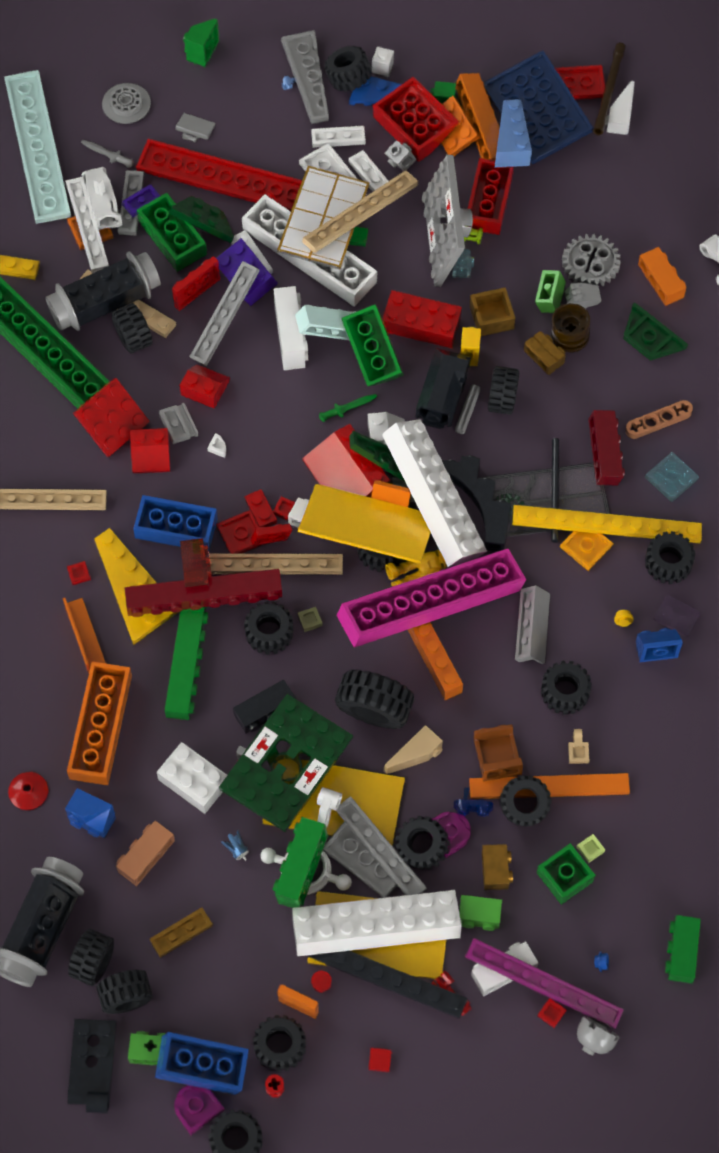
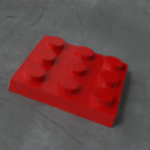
(111, 416)

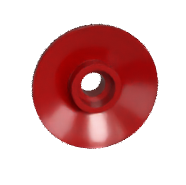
(28, 799)

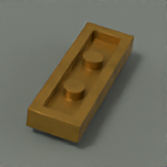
(181, 932)

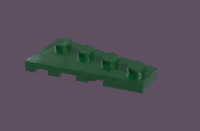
(375, 452)

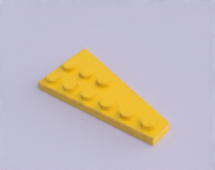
(123, 572)

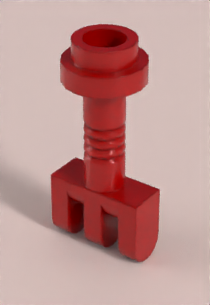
(446, 985)

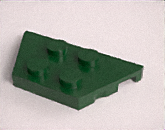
(204, 217)
(650, 335)

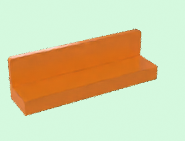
(84, 632)

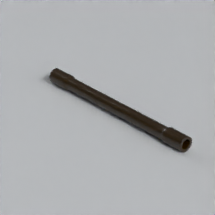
(601, 119)

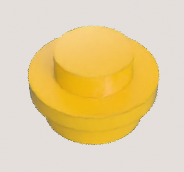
(623, 618)

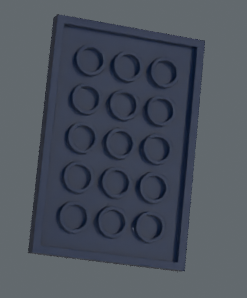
(548, 105)

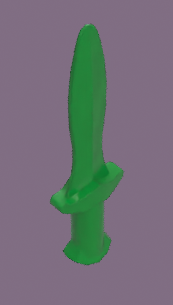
(339, 410)

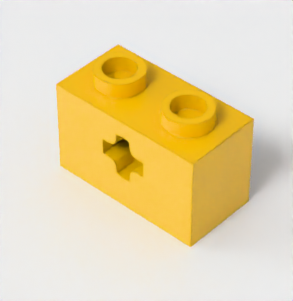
(471, 344)

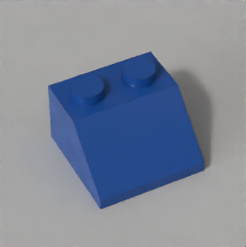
(658, 645)

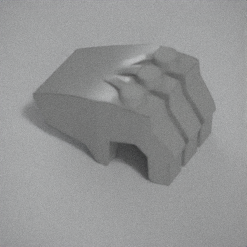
(583, 294)

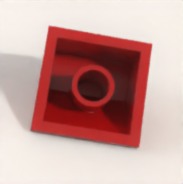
(203, 385)
(150, 450)

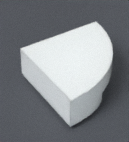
(217, 446)

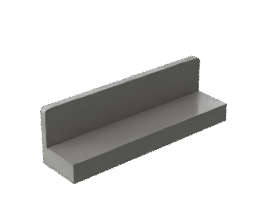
(532, 625)

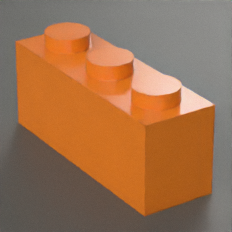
(662, 276)

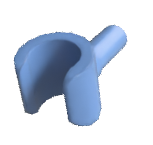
(287, 82)

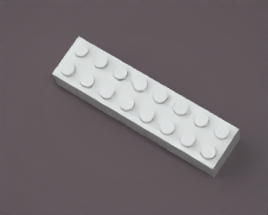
(267, 223)
(434, 492)
(376, 923)

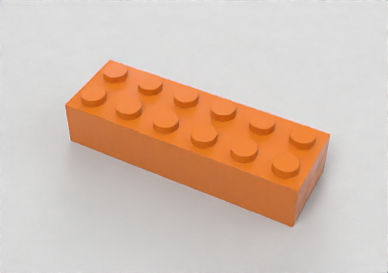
(99, 723)

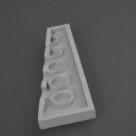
(305, 65)

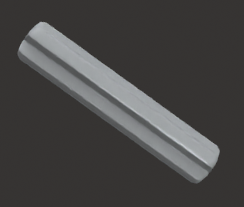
(467, 409)

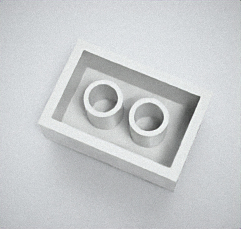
(192, 777)

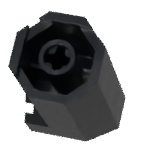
(442, 388)

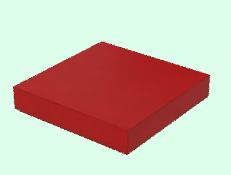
(238, 531)

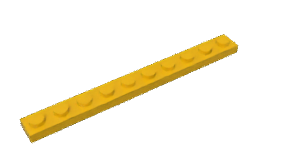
(603, 523)

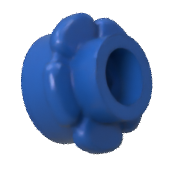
(601, 961)

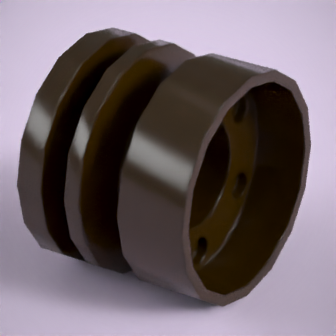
(571, 327)

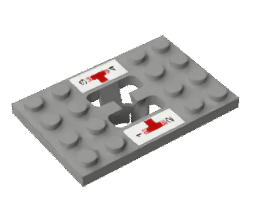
(445, 239)

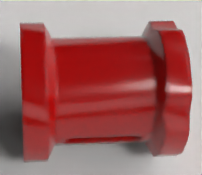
(269, 1089)

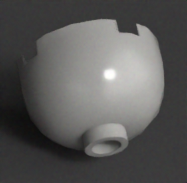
(595, 1037)

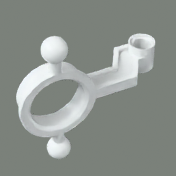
(328, 800)

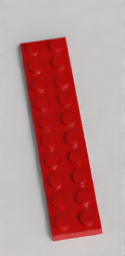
(216, 174)

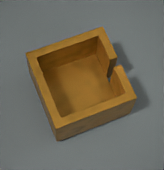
(492, 311)

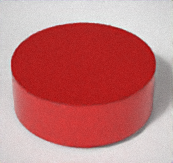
(321, 981)

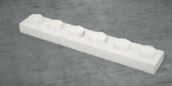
(87, 224)

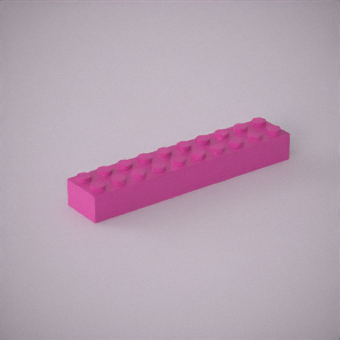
(430, 597)

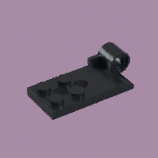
(92, 1084)

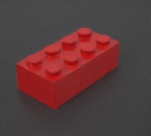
(490, 196)
(422, 319)

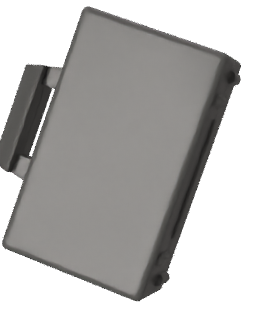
(194, 126)

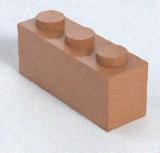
(145, 852)

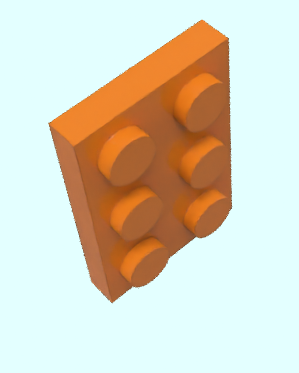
(463, 133)

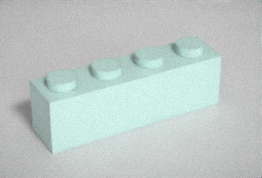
(322, 322)

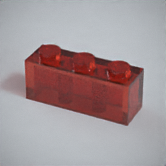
(195, 562)

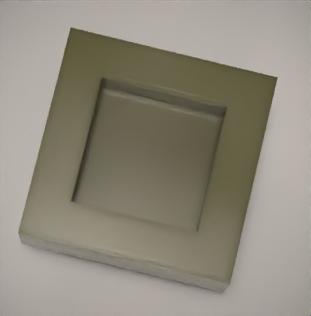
(310, 619)

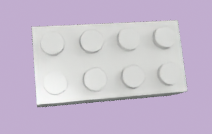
(292, 343)

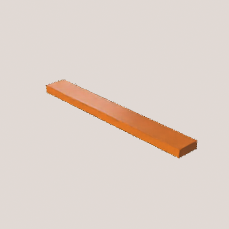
(557, 785)

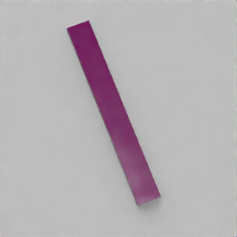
(544, 983)

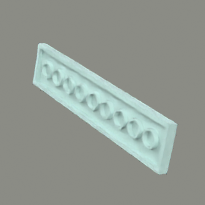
(37, 147)

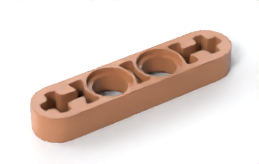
(658, 418)

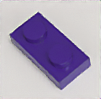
(139, 199)

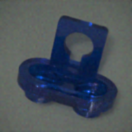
(465, 806)

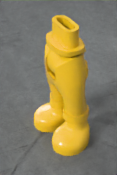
(431, 563)

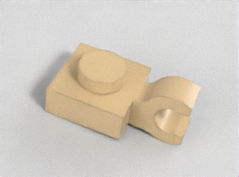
(578, 750)

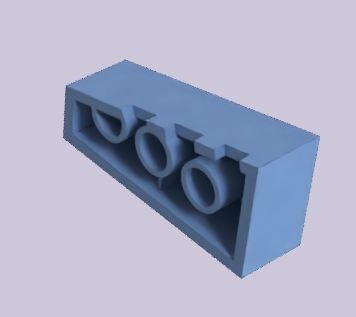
(513, 139)

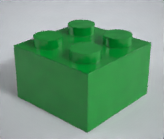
(565, 873)

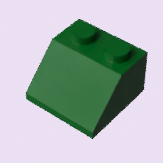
(201, 42)

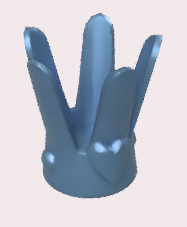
(238, 848)

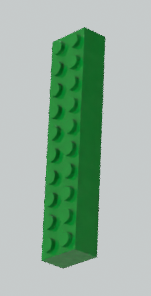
(47, 348)

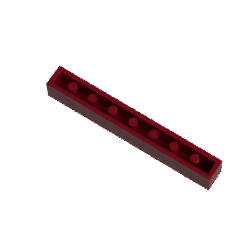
(221, 590)

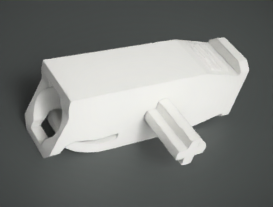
(102, 198)

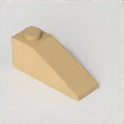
(416, 751)

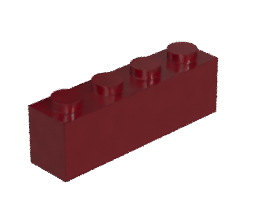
(606, 447)

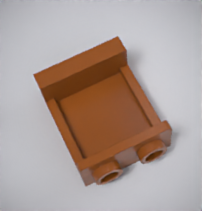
(497, 752)

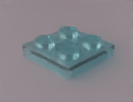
(671, 477)

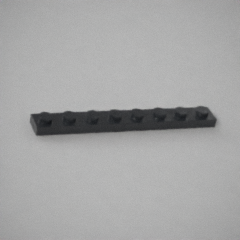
(395, 981)

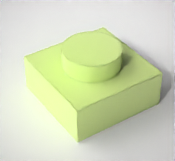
(590, 848)

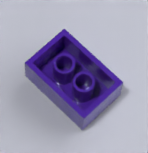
(231, 260)

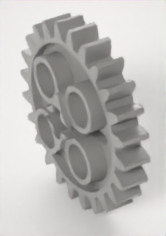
(607, 265)

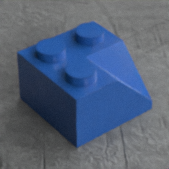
(90, 813)

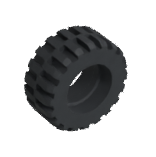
(374, 699)

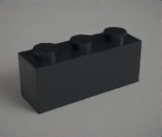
(259, 708)

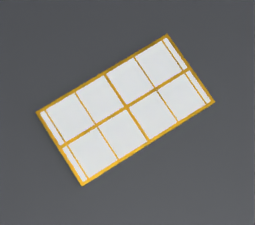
(318, 201)

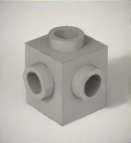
(400, 156)

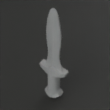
(114, 156)

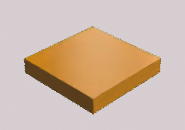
(586, 547)

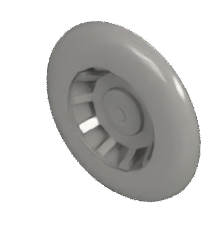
(126, 97)

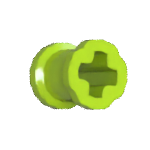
(475, 235)

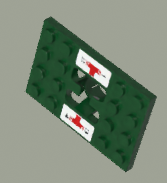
(267, 792)

